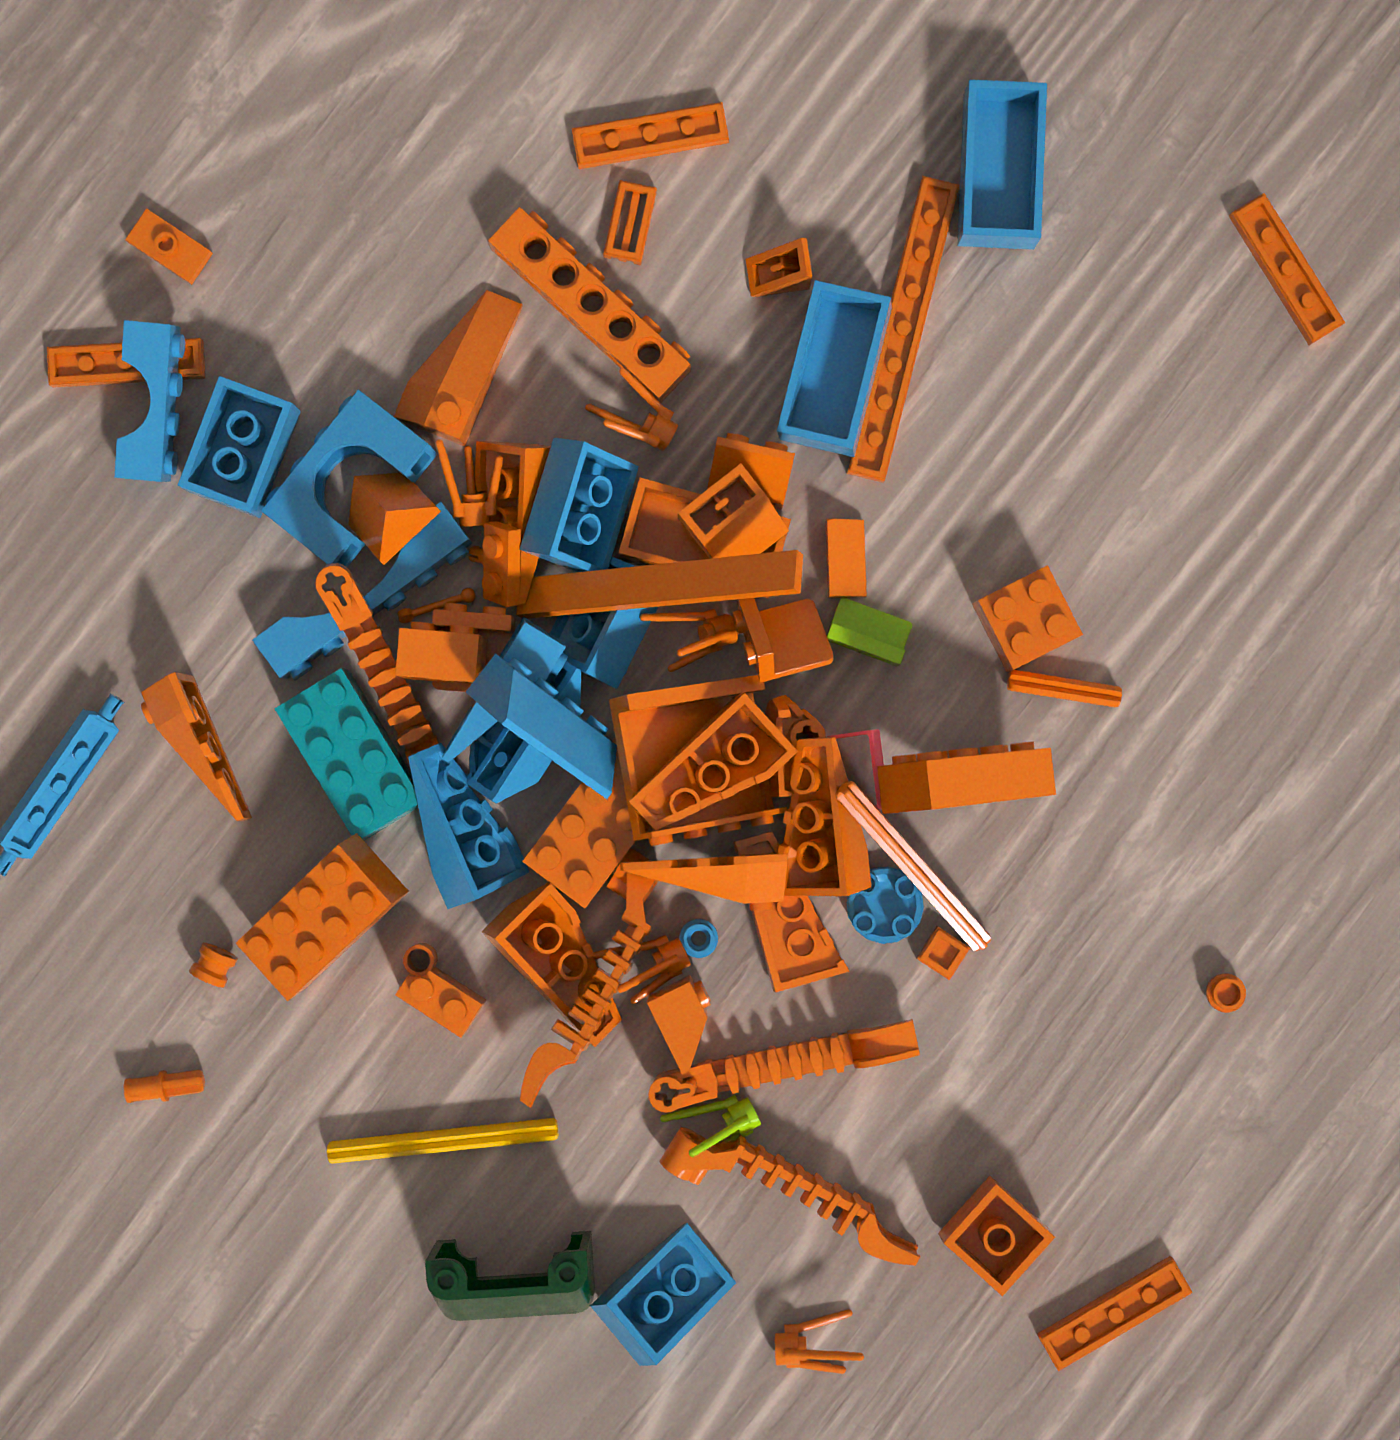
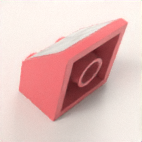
(861, 756)

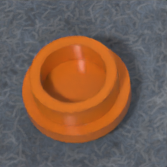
(1225, 992)

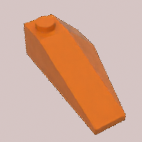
(456, 377)
(516, 493)
(184, 721)

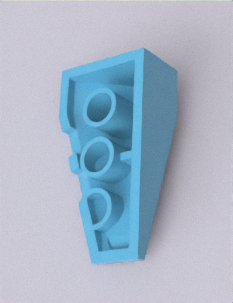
(535, 650)
(462, 839)

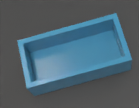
(1002, 164)
(834, 368)

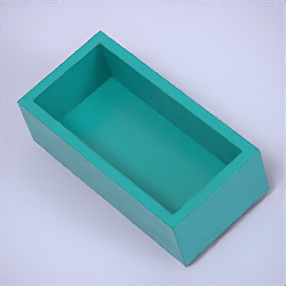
(350, 754)

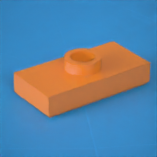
(169, 246)

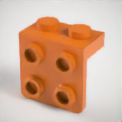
(491, 624)
(782, 638)

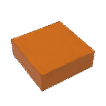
(943, 953)

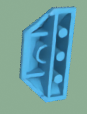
(506, 763)

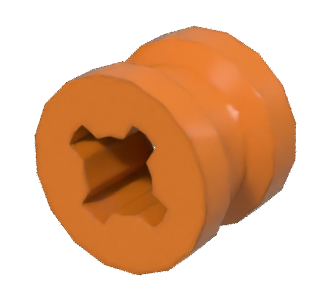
(213, 965)

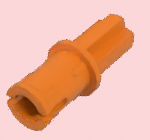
(164, 1085)

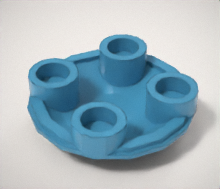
(888, 908)

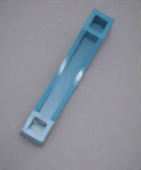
(297, 641)

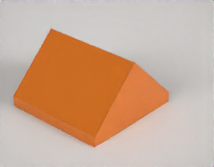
(388, 512)

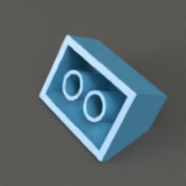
(603, 641)

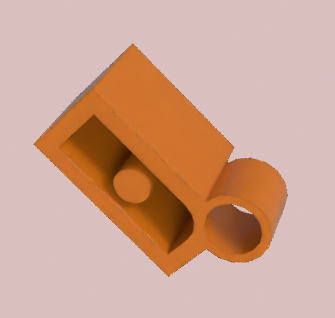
(439, 994)

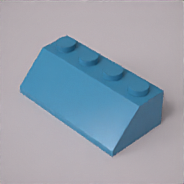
(546, 723)

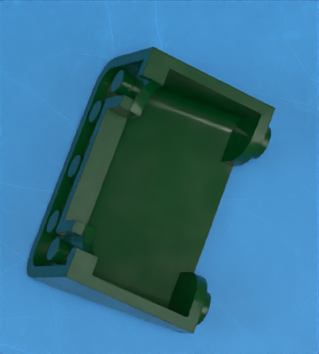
(465, 1296)

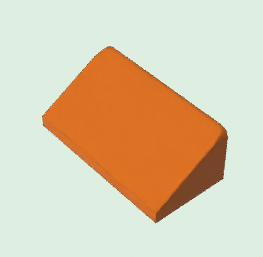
(845, 558)

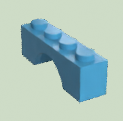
(155, 353)

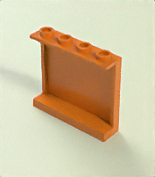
(655, 727)

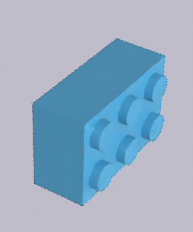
(239, 447)
(579, 506)

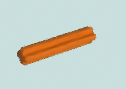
(1064, 688)

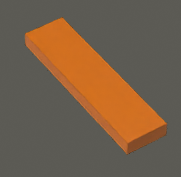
(650, 135)
(1286, 269)
(103, 364)
(1114, 1313)

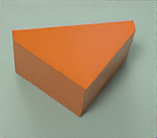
(780, 269)

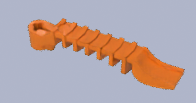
(376, 659)
(857, 1046)
(553, 1055)
(724, 1155)

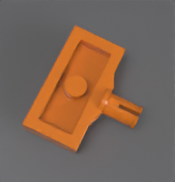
(500, 563)

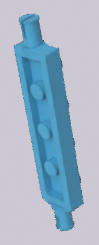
(57, 783)

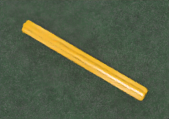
(442, 1140)

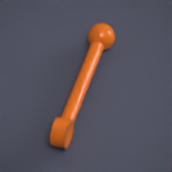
(407, 615)

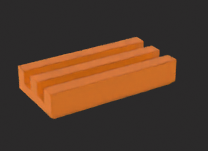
(624, 254)

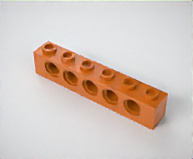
(524, 230)

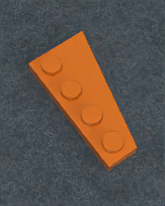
(791, 933)

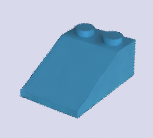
(663, 1296)

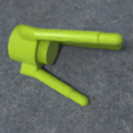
(739, 1120)

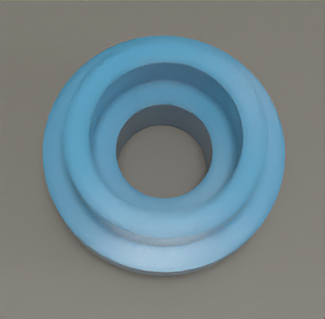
(705, 949)

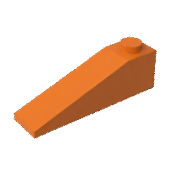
(720, 760)
(821, 836)
(735, 878)
(549, 949)

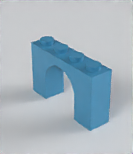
(356, 430)

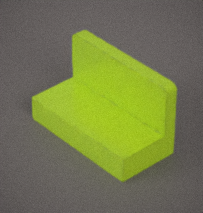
(869, 631)

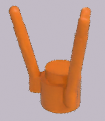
(655, 429)
(473, 508)
(713, 633)
(669, 962)
(793, 1352)

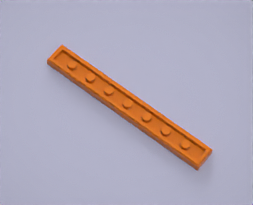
(905, 326)
(665, 584)

